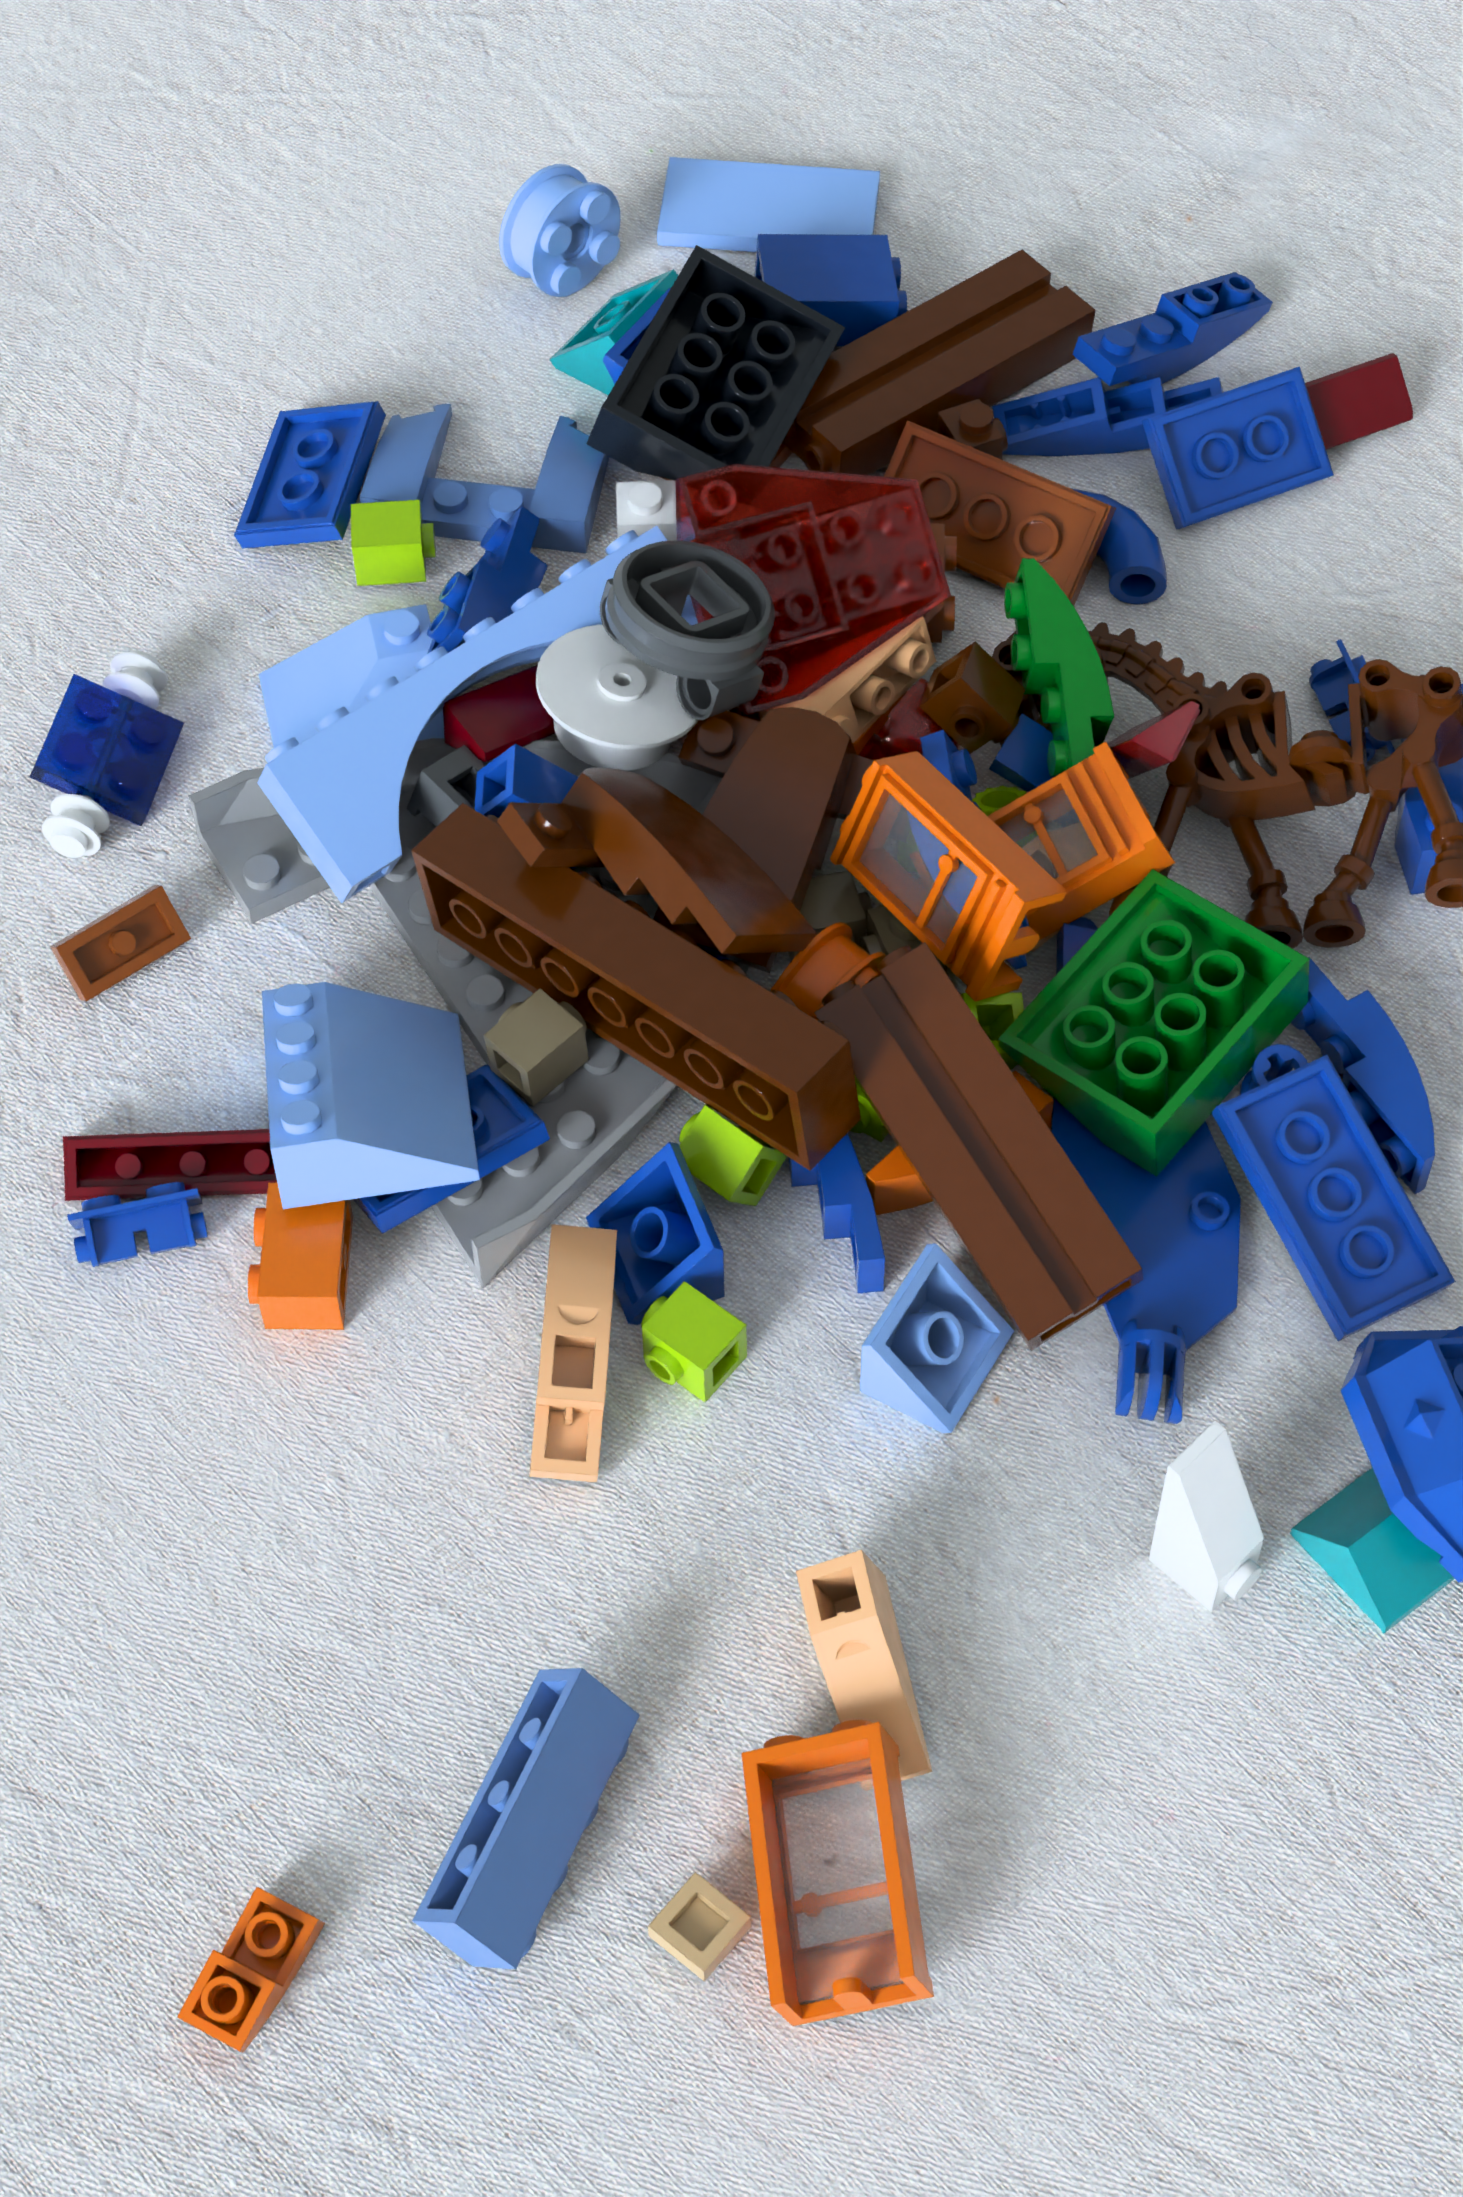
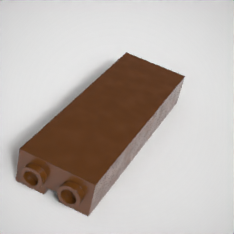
(955, 348)
(980, 1146)

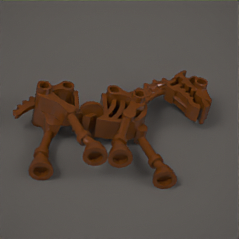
(1297, 777)

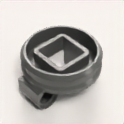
(712, 658)

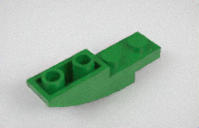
(1059, 663)

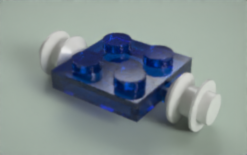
(106, 752)

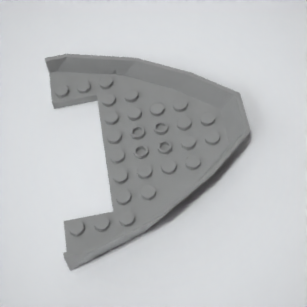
(587, 1115)

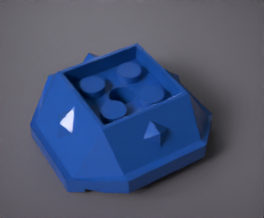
(1410, 1421)

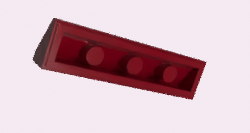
(1360, 400)
(497, 716)
(1155, 740)
(131, 1163)

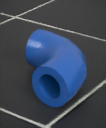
(1131, 555)

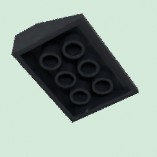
(714, 375)

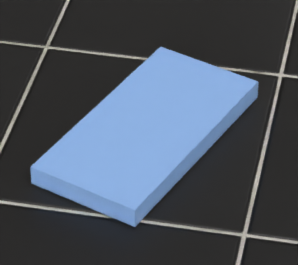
(734, 201)

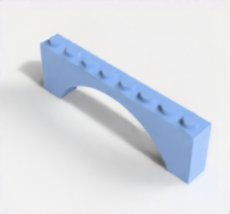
(346, 780)

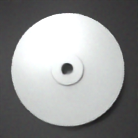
(608, 701)

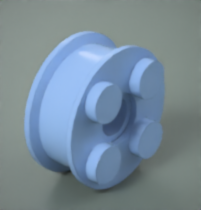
(560, 230)

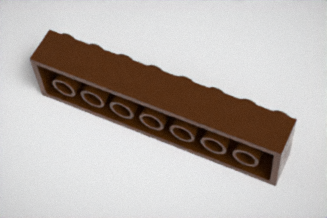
(642, 987)

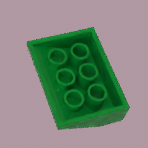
(1158, 1019)

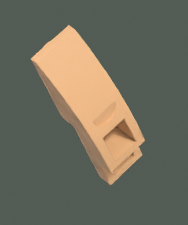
(574, 1353)

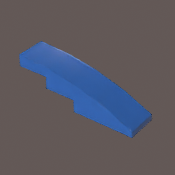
(1089, 419)
(847, 1210)

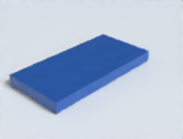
(1332, 1197)

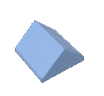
(933, 1344)

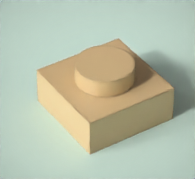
(699, 1926)

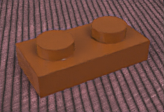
(120, 942)

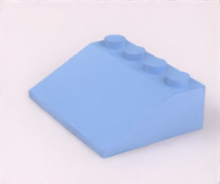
(363, 1095)

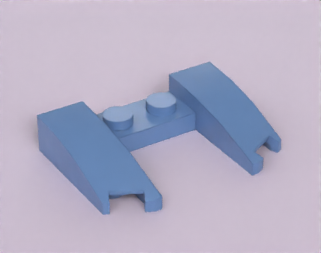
(563, 496)

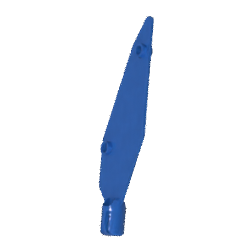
(1185, 1240)

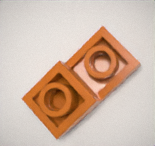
(252, 1971)

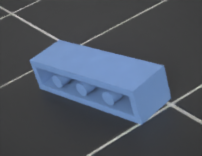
(527, 1819)

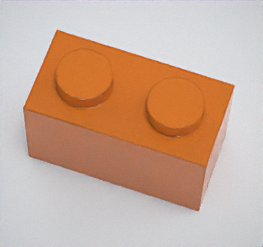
(301, 1263)

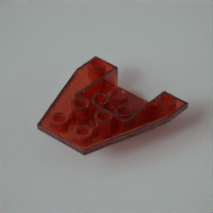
(836, 553)

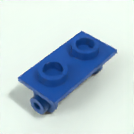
(1330, 684)
(112, 1224)

